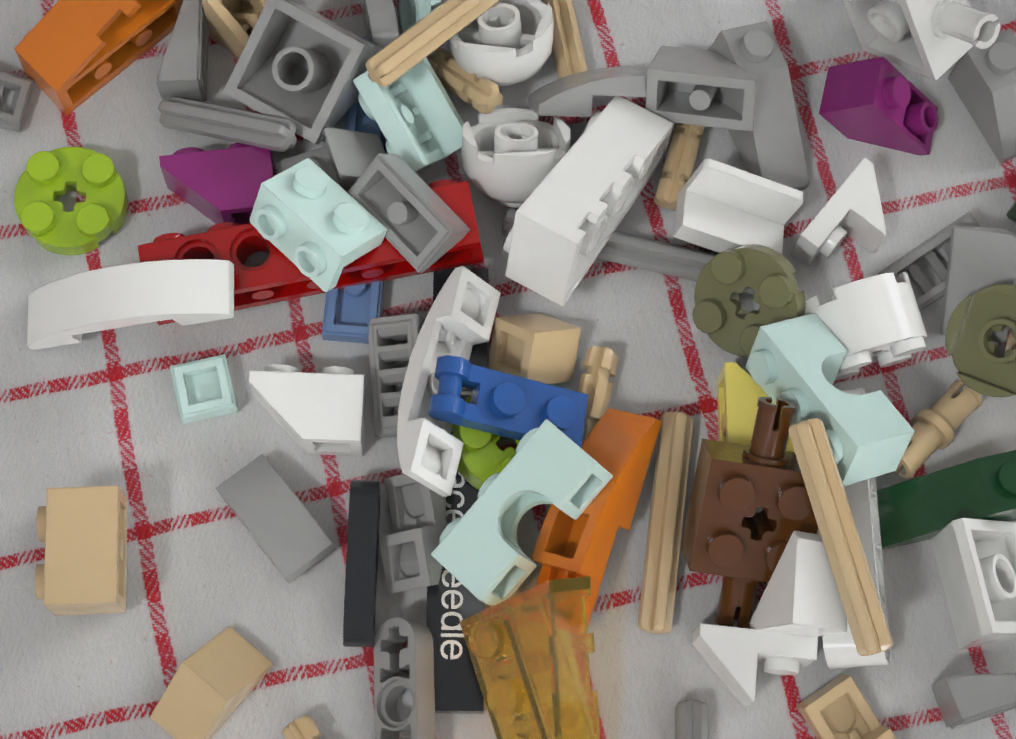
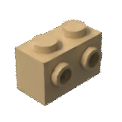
(83, 550)

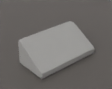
(410, 210)
(976, 261)

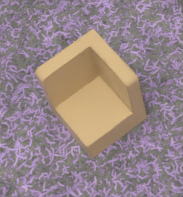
(534, 347)

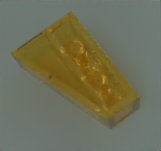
(536, 662)

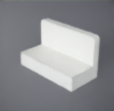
(733, 208)

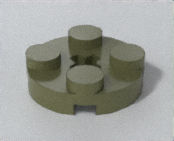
(733, 273)
(971, 345)

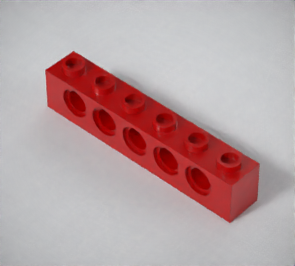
(280, 278)

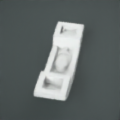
(129, 296)
(454, 323)

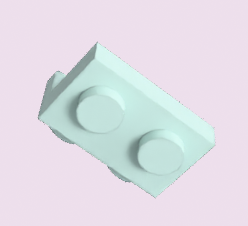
(413, 116)
(314, 222)

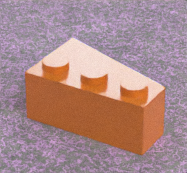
(90, 43)

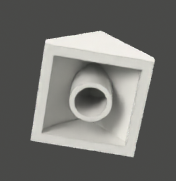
(979, 579)

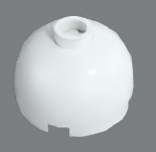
(506, 42)
(512, 153)

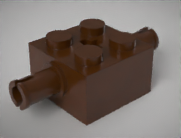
(730, 485)

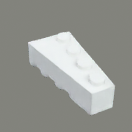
(584, 199)

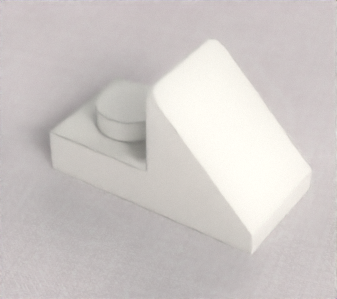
(852, 212)
(736, 651)

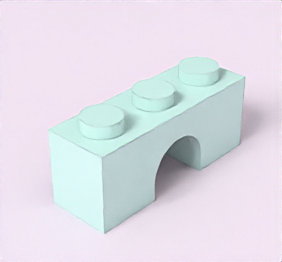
(799, 364)
(483, 543)

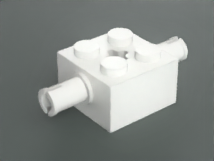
(921, 33)

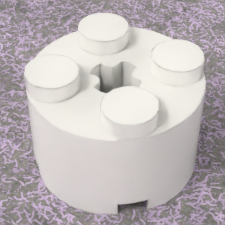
(873, 321)

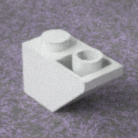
(315, 409)

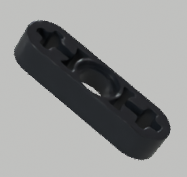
(361, 564)

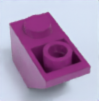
(878, 106)
(219, 181)

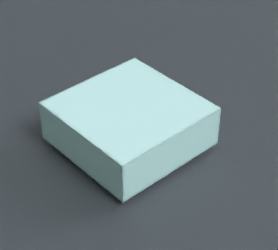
(203, 389)

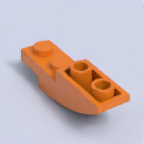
(582, 547)

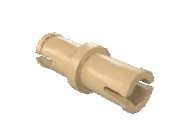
(936, 426)

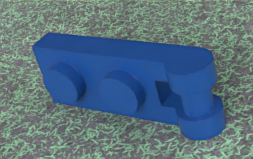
(503, 401)

